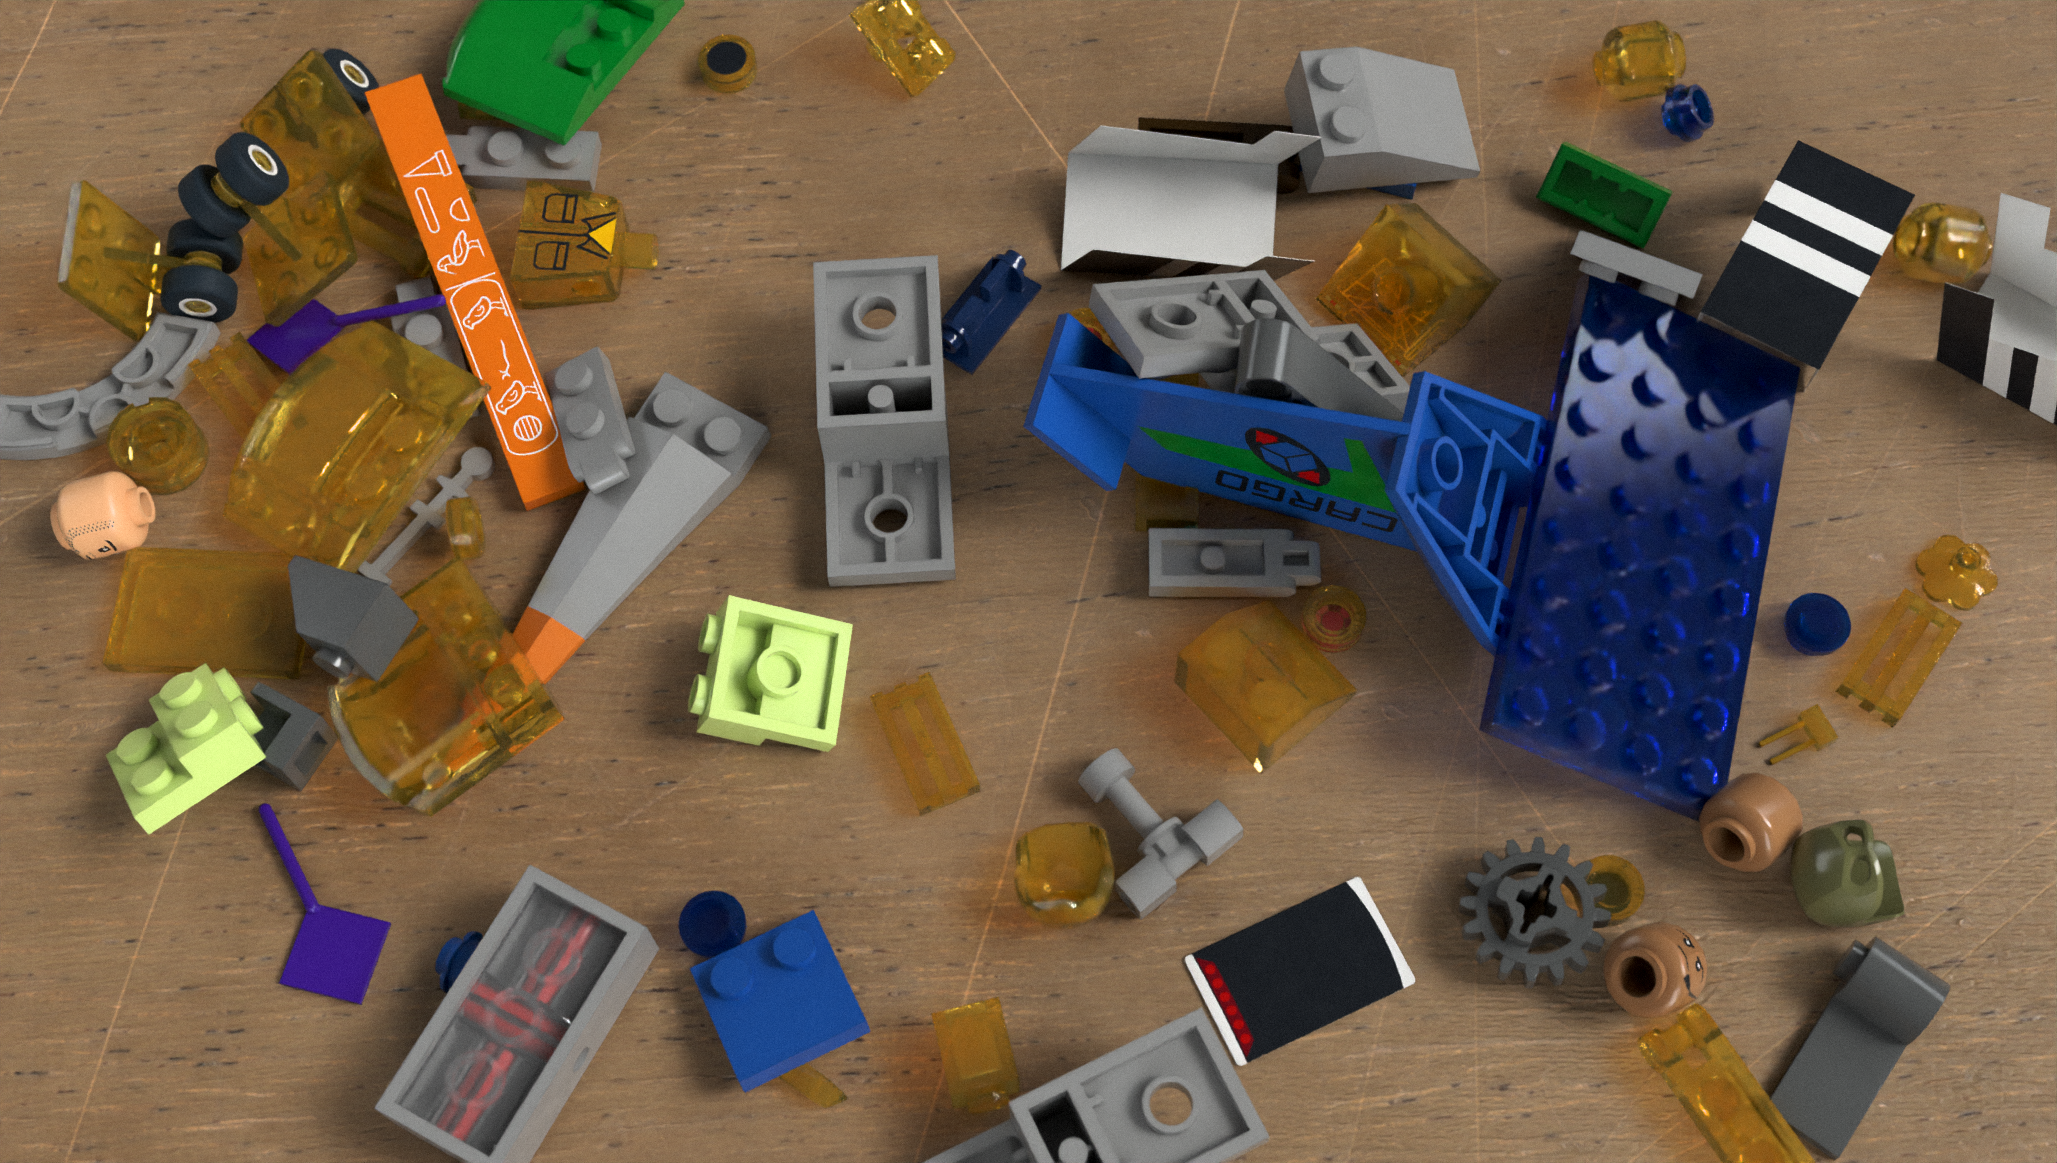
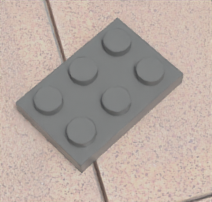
(1659, 277)

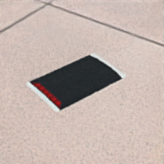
(1299, 970)

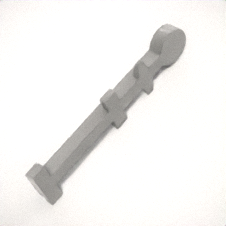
(476, 466)

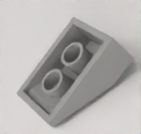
(1377, 120)

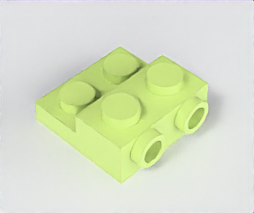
(771, 675)
(191, 750)

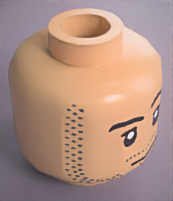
(102, 515)

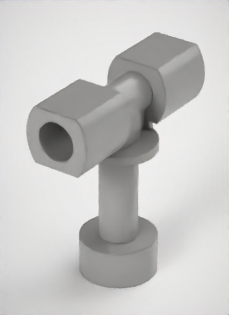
(1167, 846)

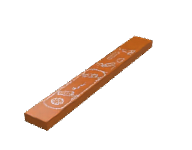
(474, 290)

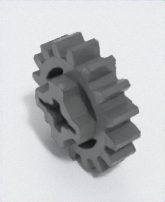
(1556, 925)

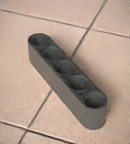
(1290, 367)

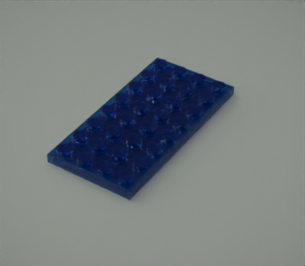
(1643, 550)

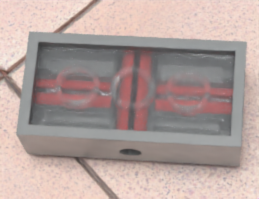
(519, 1024)

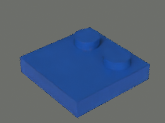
(779, 1001)

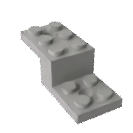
(1197, 326)
(883, 420)
(1105, 1111)

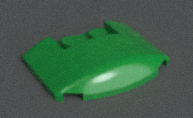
(549, 59)

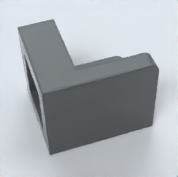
(291, 737)

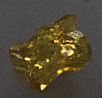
(890, 20)

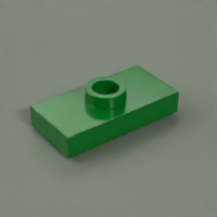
(1604, 194)

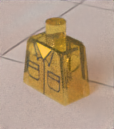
(574, 248)

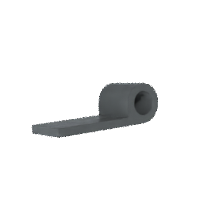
(1856, 1043)

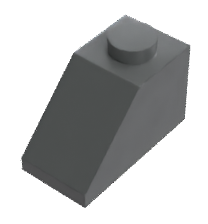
(348, 618)

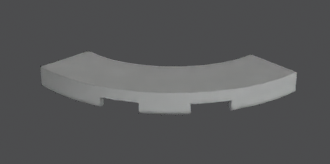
(81, 419)

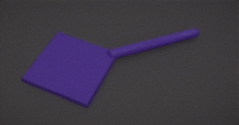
(317, 325)
(333, 947)

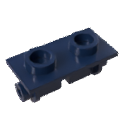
(986, 310)

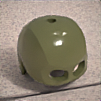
(1845, 879)

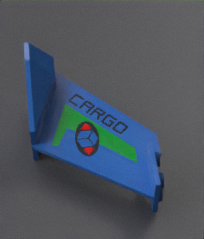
(1430, 484)

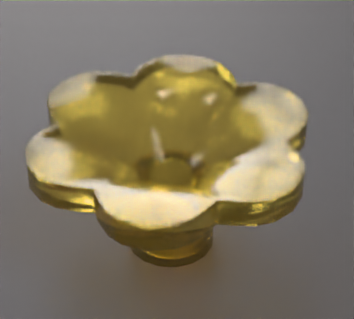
(1956, 572)

